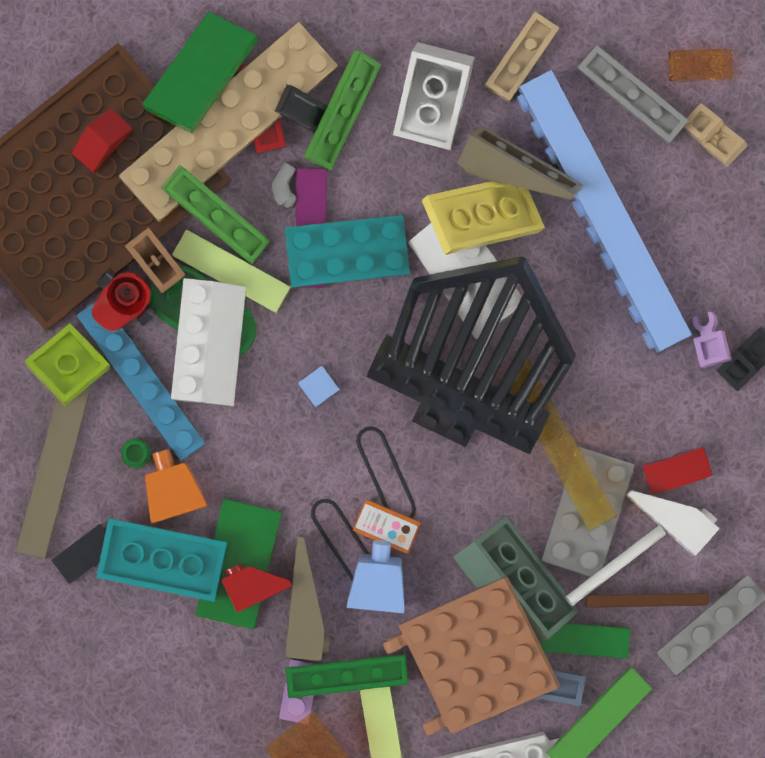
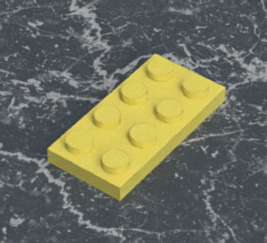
(481, 215)

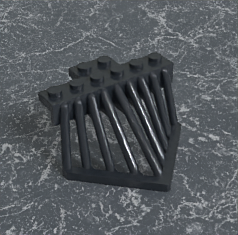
(454, 399)

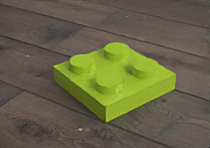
(67, 364)

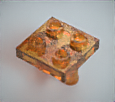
(306, 740)

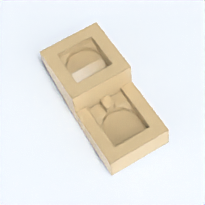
(714, 135)

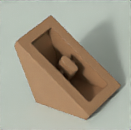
(155, 260)

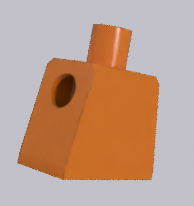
(172, 489)

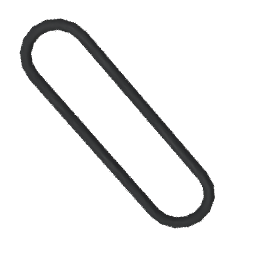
(394, 463)
(328, 540)

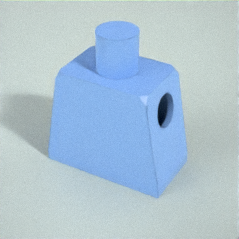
(378, 581)

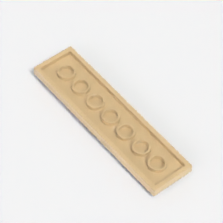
(233, 121)

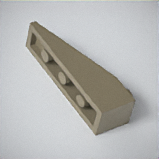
(504, 162)
(306, 625)

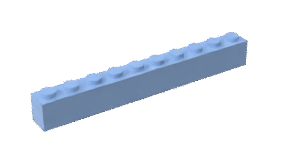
(604, 213)

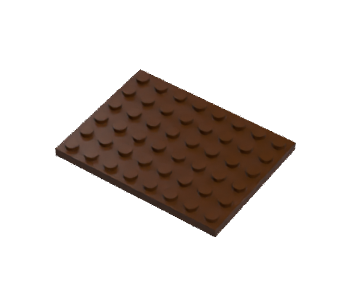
(57, 215)

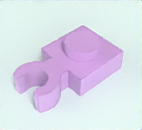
(712, 344)

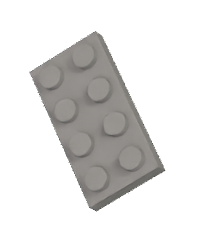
(570, 541)

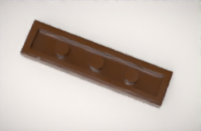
(646, 600)

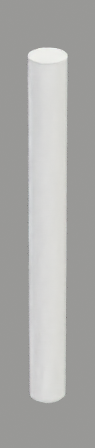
(615, 565)

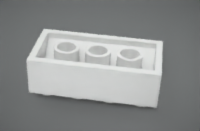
(431, 255)
(208, 342)

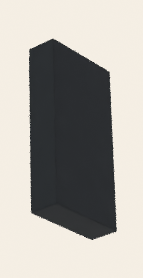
(301, 108)
(81, 555)

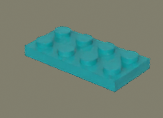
(346, 251)
(161, 560)

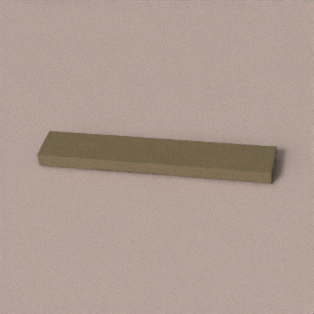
(52, 476)

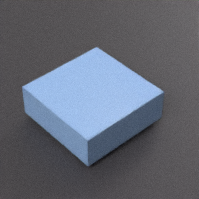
(318, 386)

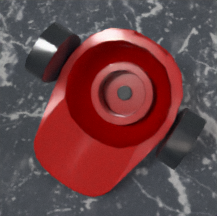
(122, 300)

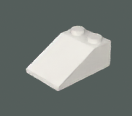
(433, 95)

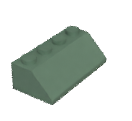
(506, 553)

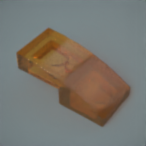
(700, 65)

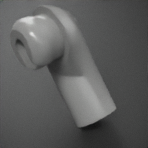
(281, 188)

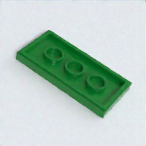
(200, 72)
(250, 541)

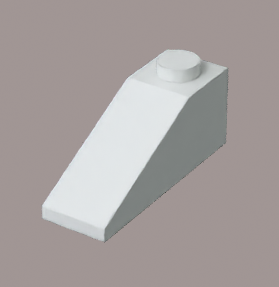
(683, 523)

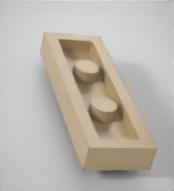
(522, 57)

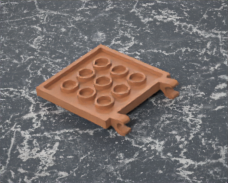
(476, 656)

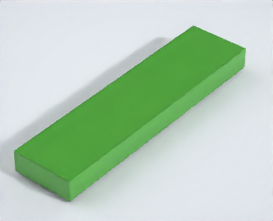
(342, 110)
(215, 214)
(601, 717)

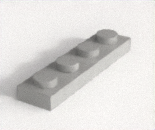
(632, 94)
(711, 625)

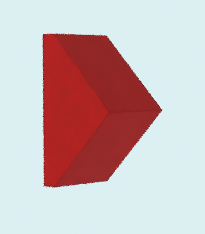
(101, 139)

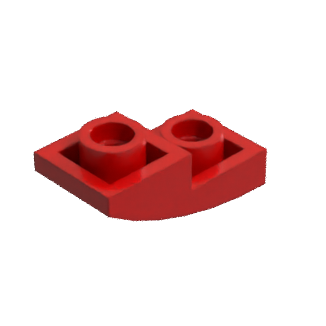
(677, 470)

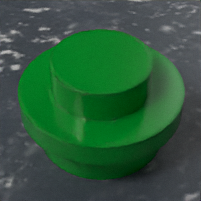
(136, 453)

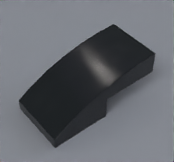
(745, 361)

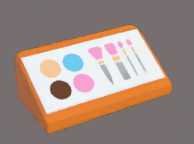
(386, 524)

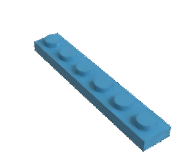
(145, 386)

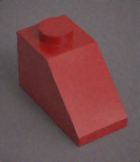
(252, 585)

